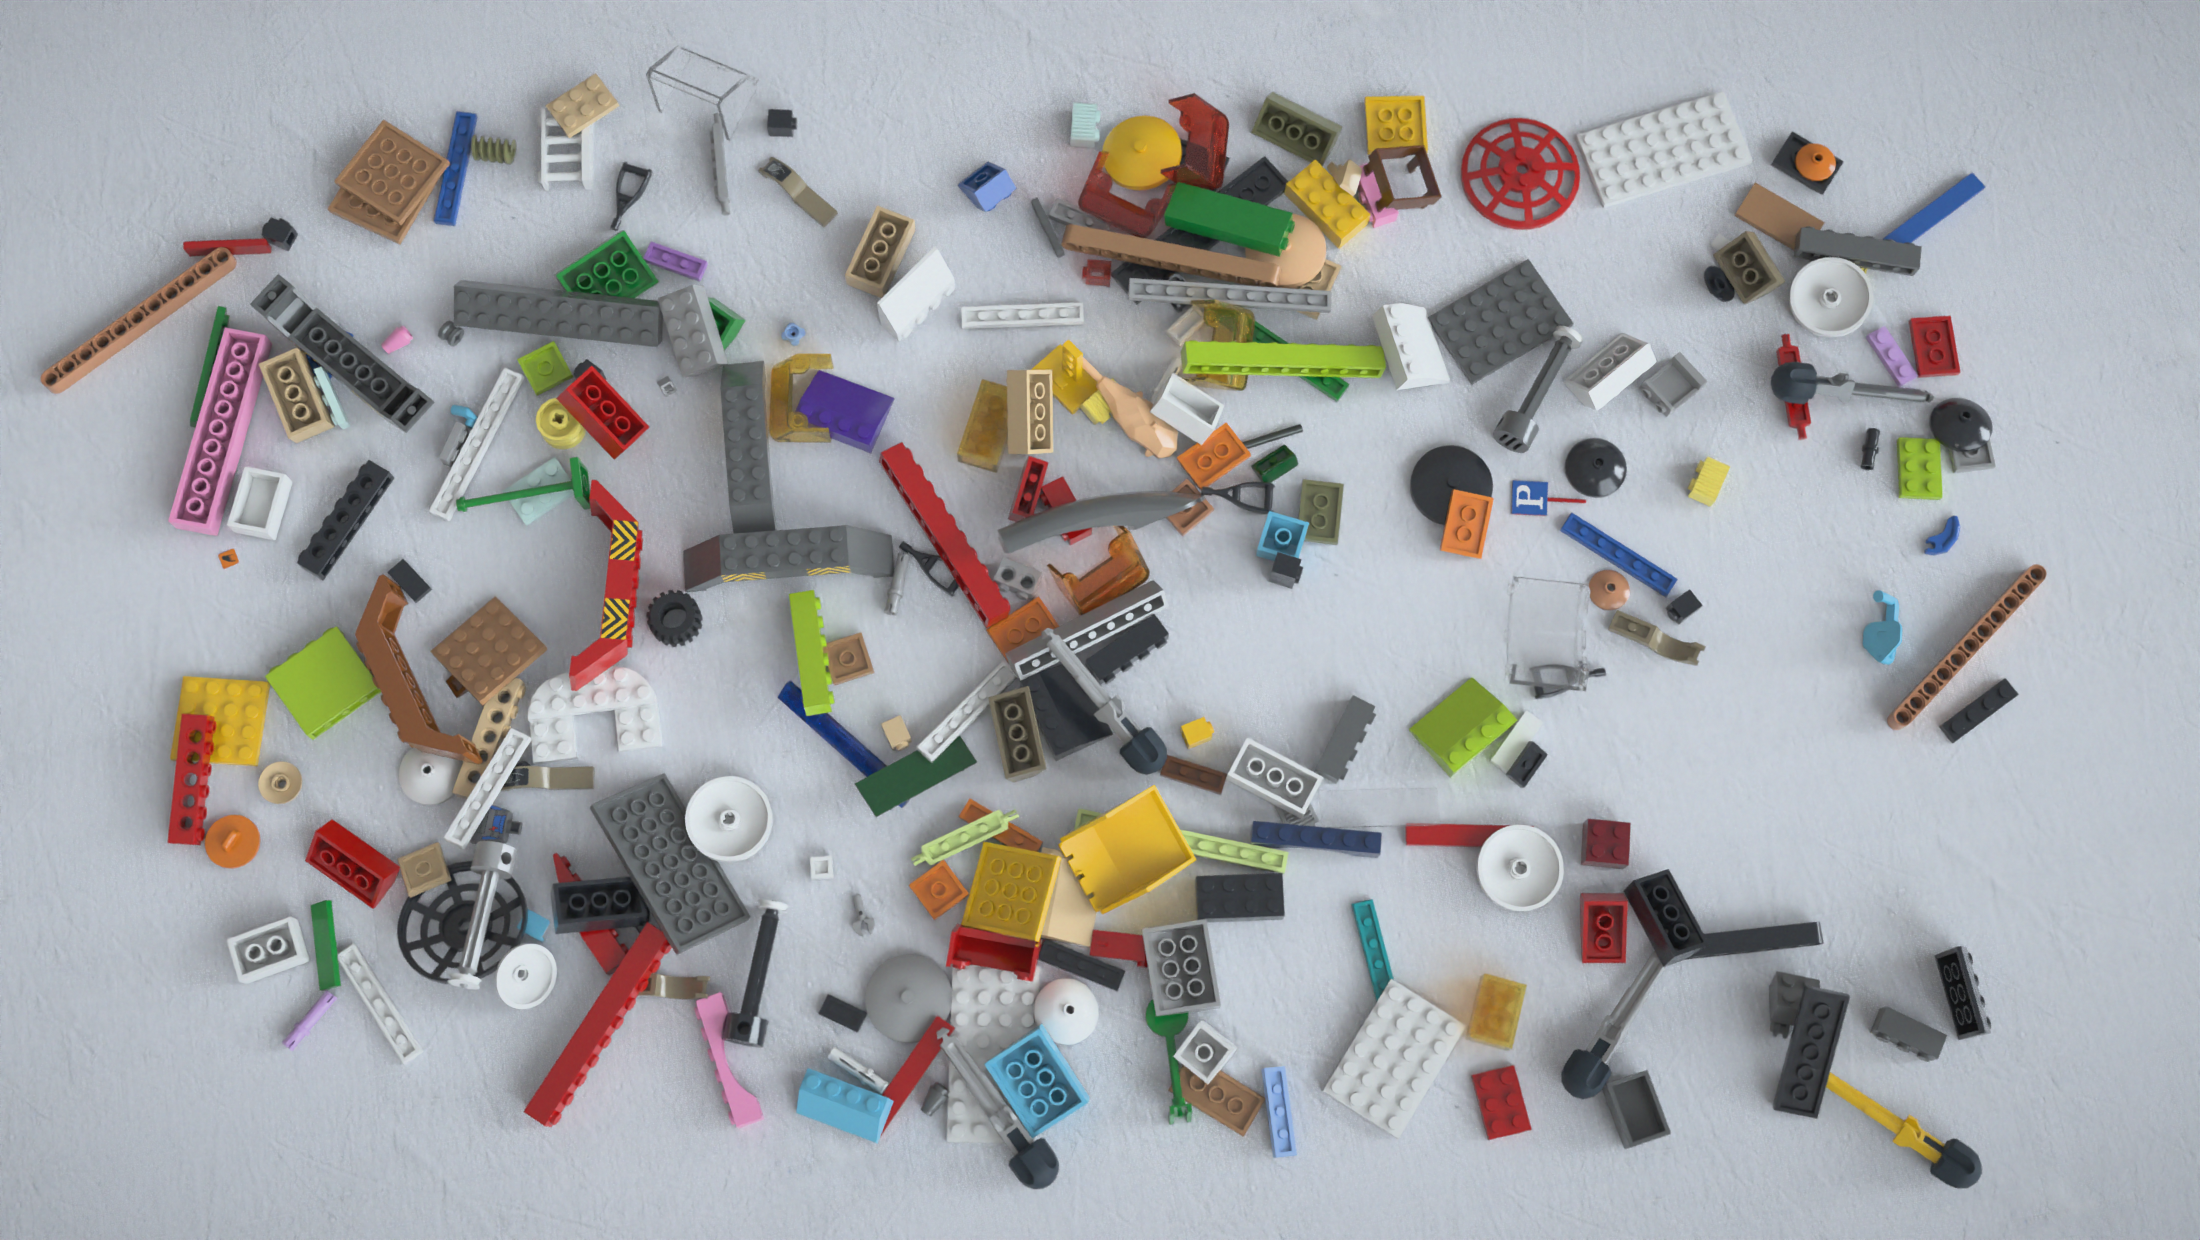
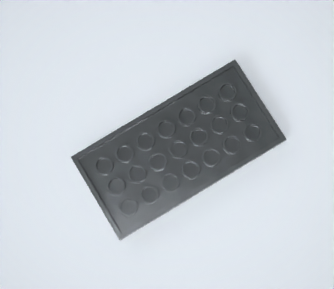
(678, 883)

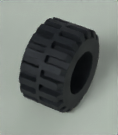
(669, 602)

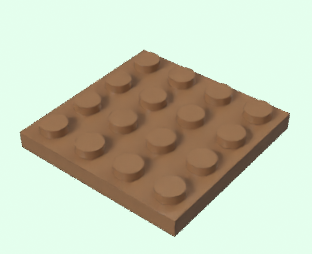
(392, 172)
(358, 212)
(488, 650)

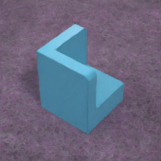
(535, 925)

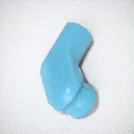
(466, 413)

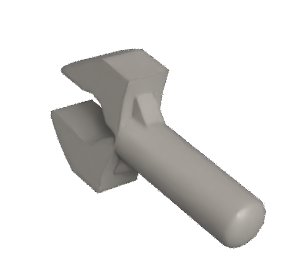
(861, 916)

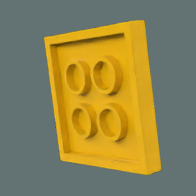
(1395, 122)

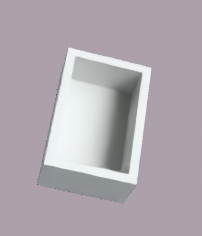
(1187, 408)
(259, 503)

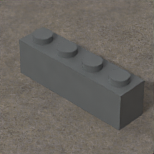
(1344, 740)

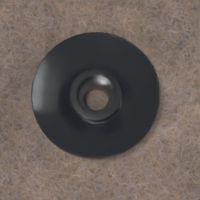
(1718, 284)

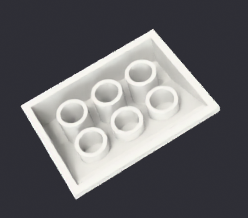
(915, 295)
(1410, 346)

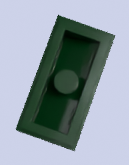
(1275, 464)

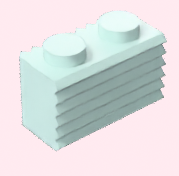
(1084, 125)

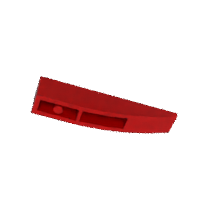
(600, 942)

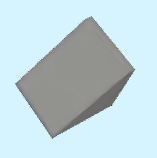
(666, 386)

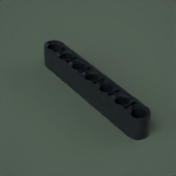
(1761, 939)

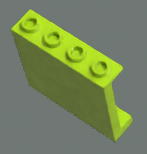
(323, 682)

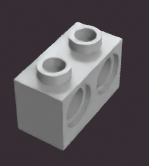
(1020, 573)

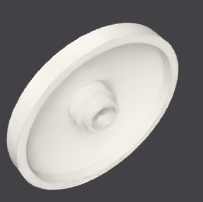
(1831, 297)
(728, 819)
(1520, 868)

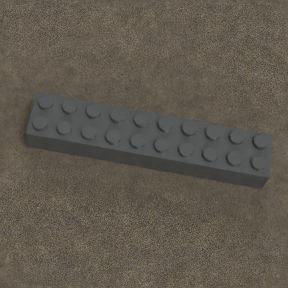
(558, 313)

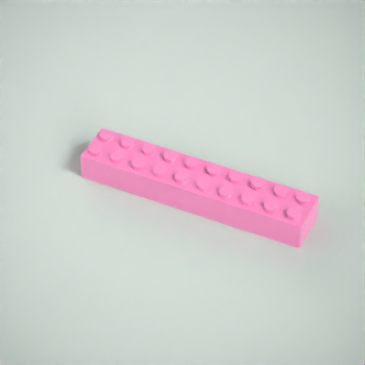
(220, 432)

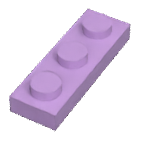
(1891, 356)

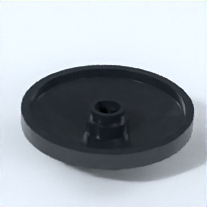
(1445, 470)

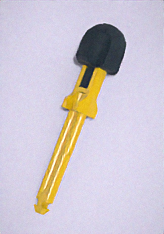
(1951, 1162)

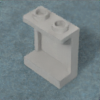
(1673, 385)

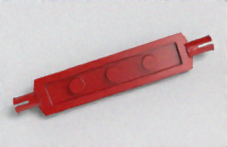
(1797, 414)

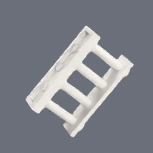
(584, 156)

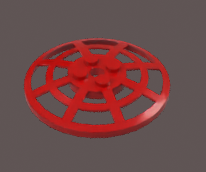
(1516, 181)

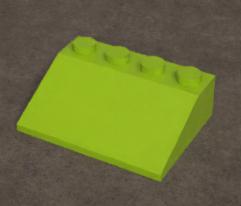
(1462, 726)

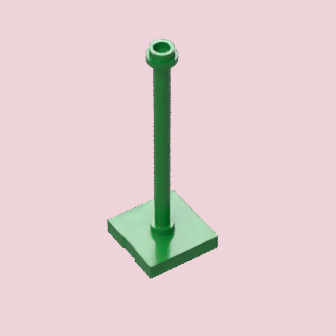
(578, 483)

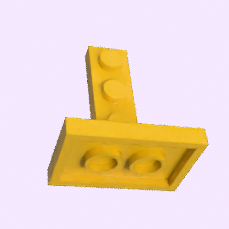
(1069, 380)

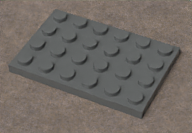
(1499, 321)

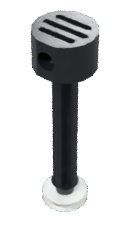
(756, 982)

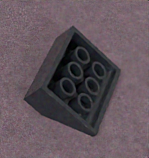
(1064, 712)
(1963, 993)

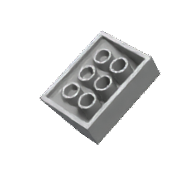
(1181, 968)

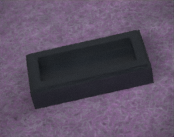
(409, 580)
(842, 1013)

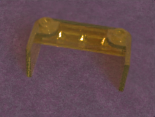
(1228, 325)
(783, 423)

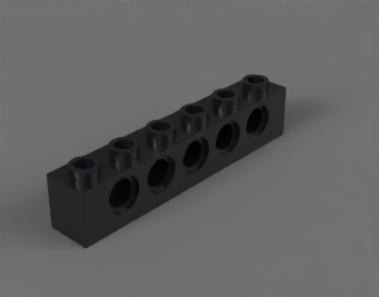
(347, 530)

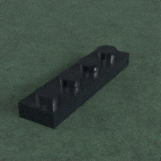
(1978, 710)

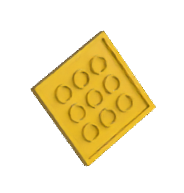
(238, 713)
(1011, 891)

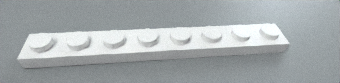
(476, 444)

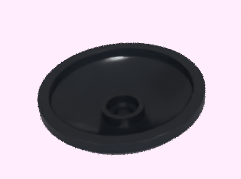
(1957, 432)
(1590, 478)

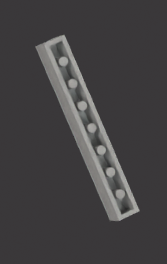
(1090, 628)

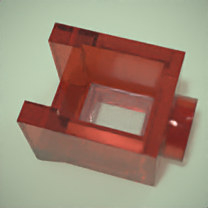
(1097, 272)

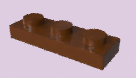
(1193, 775)

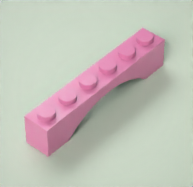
(743, 1105)

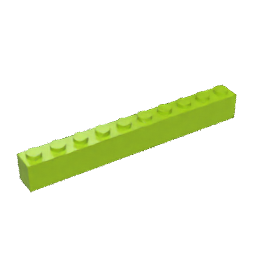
(1282, 359)

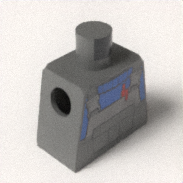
(496, 826)

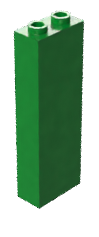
(1229, 219)

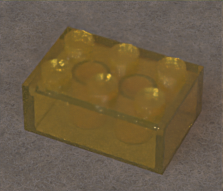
(1496, 1012)

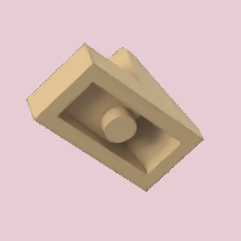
(1346, 175)

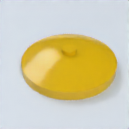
(1139, 152)

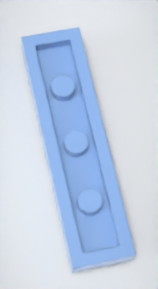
(1279, 1112)

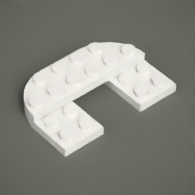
(615, 689)

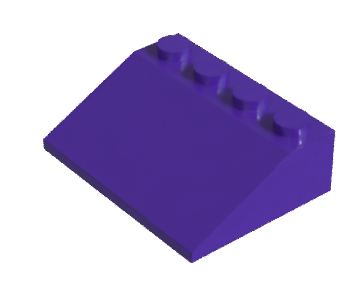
(847, 409)

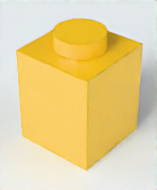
(1196, 732)

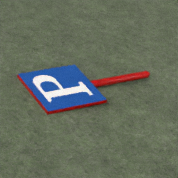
(1532, 498)

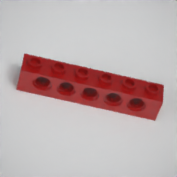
(182, 788)

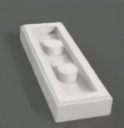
(1516, 741)

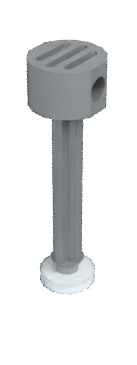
(493, 862)

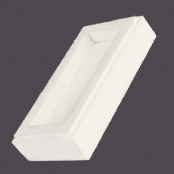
(1186, 325)

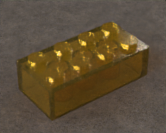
(986, 428)

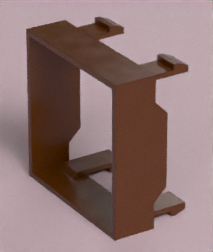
(1420, 159)

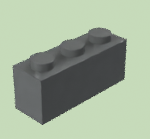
(1908, 1034)

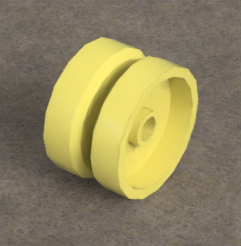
(558, 425)

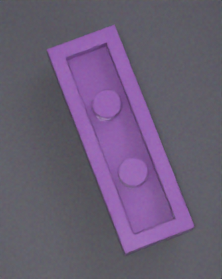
(675, 261)

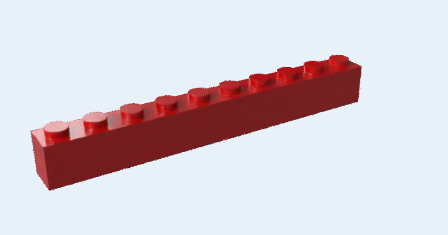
(944, 535)
(598, 1026)

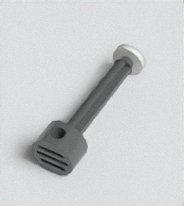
(1517, 429)

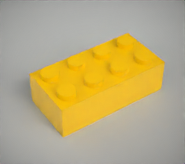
(1327, 204)

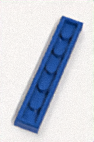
(455, 173)
(1937, 210)
(1618, 554)

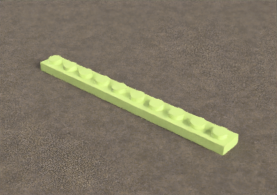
(1220, 848)

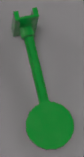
(1168, 1027)

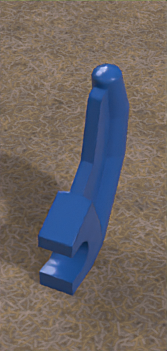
(1945, 540)

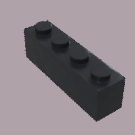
(1127, 649)

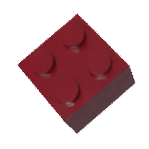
(1605, 843)

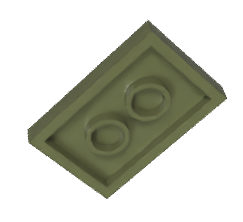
(1322, 509)

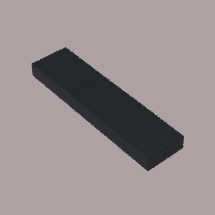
(1081, 965)

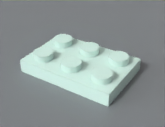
(535, 506)

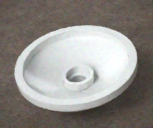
(431, 787)
(533, 982)
(1051, 1011)

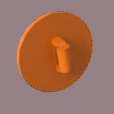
(232, 841)

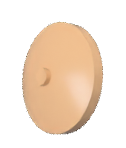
(1302, 256)

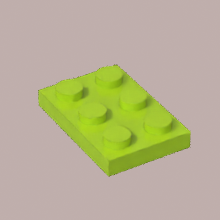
(1919, 468)

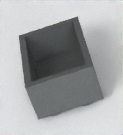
(1636, 1109)

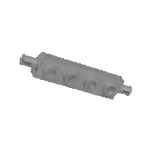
(719, 172)

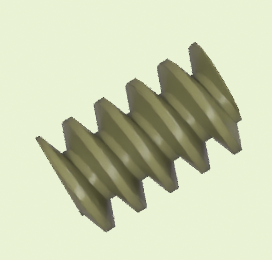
(493, 151)

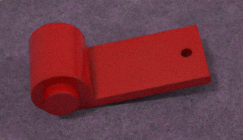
(1119, 946)

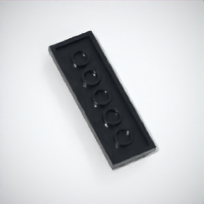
(1811, 1051)

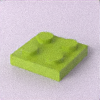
(545, 368)

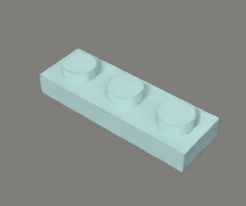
(330, 398)

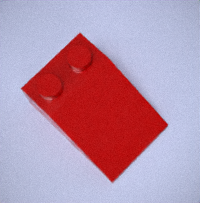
(1603, 927)

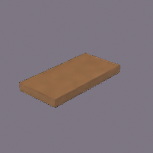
(1775, 215)
(1221, 1099)

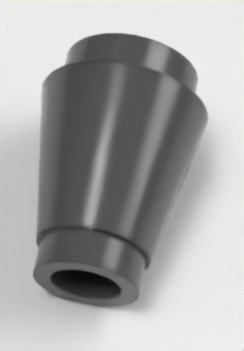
(935, 1098)

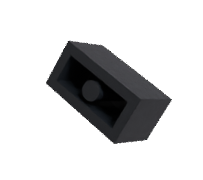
(1286, 570)

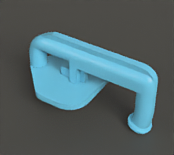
(1884, 636)

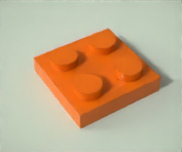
(939, 890)

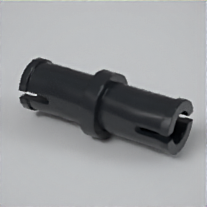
(1870, 449)

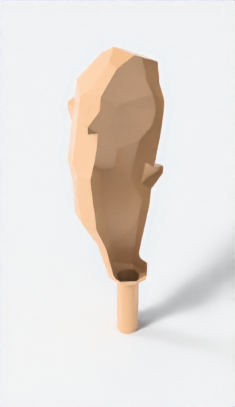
(1134, 416)

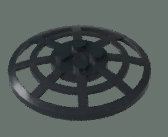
(451, 922)

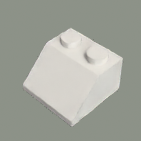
(1205, 1051)

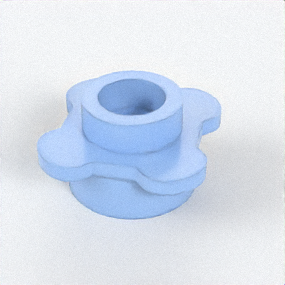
(793, 328)

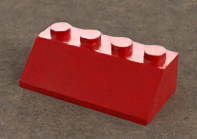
(351, 863)

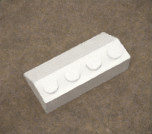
(1610, 371)

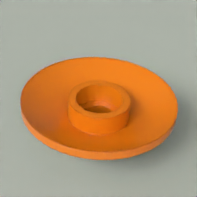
(1810, 167)

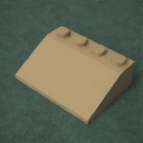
(1069, 912)

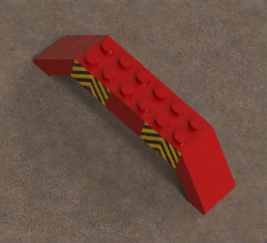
(620, 590)

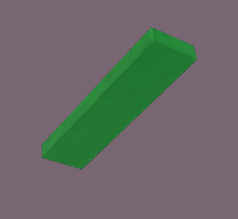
(325, 945)

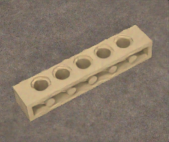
(485, 727)

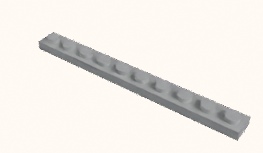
(1237, 295)

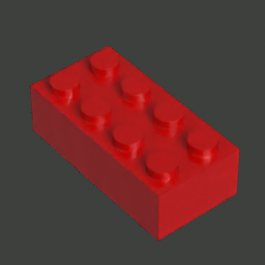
(602, 412)

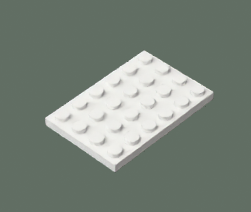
(1394, 1058)

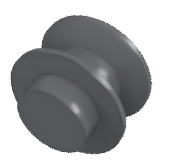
(1783, 1029)

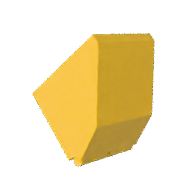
(1126, 850)

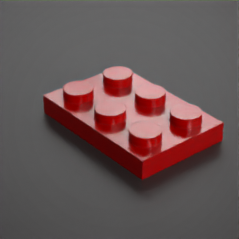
(1934, 346)
(1501, 1102)

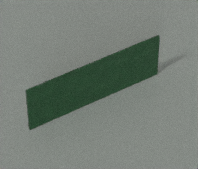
(912, 776)

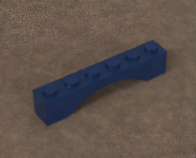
(1319, 838)

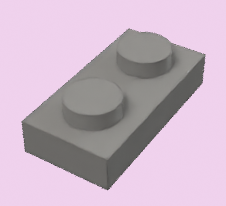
(451, 448)

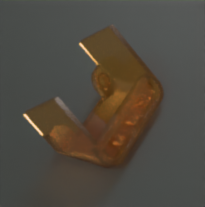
(1107, 581)

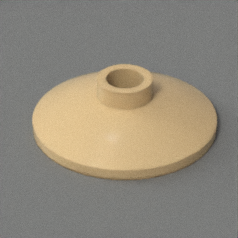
(273, 776)

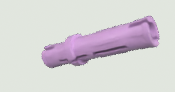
(309, 1020)

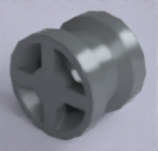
(451, 333)

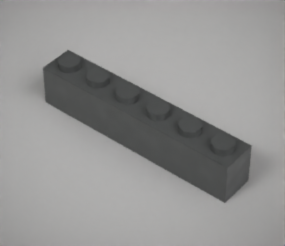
(1863, 251)

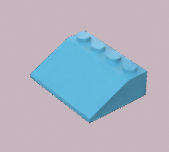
(1037, 1081)

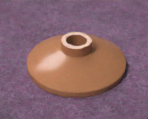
(1602, 596)

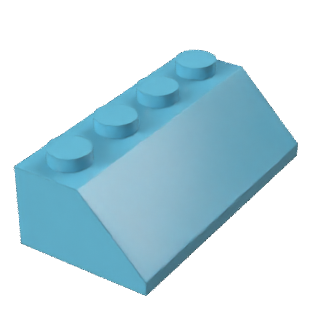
(843, 1105)

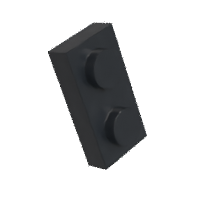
(1526, 764)

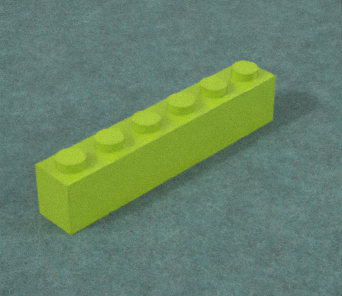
(810, 653)

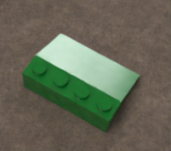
(609, 269)

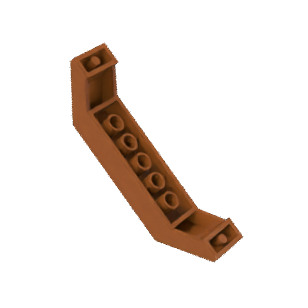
(396, 680)

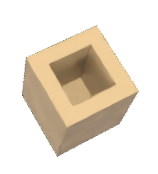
(896, 733)

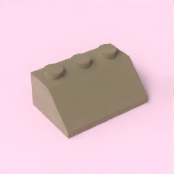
(1749, 267)

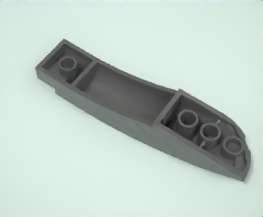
(1116, 509)

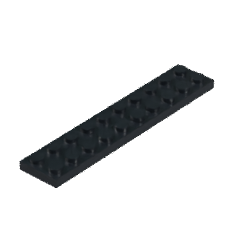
(1257, 184)

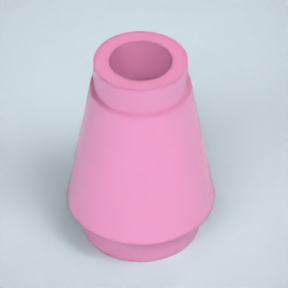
(397, 339)

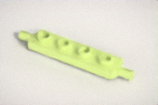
(965, 837)

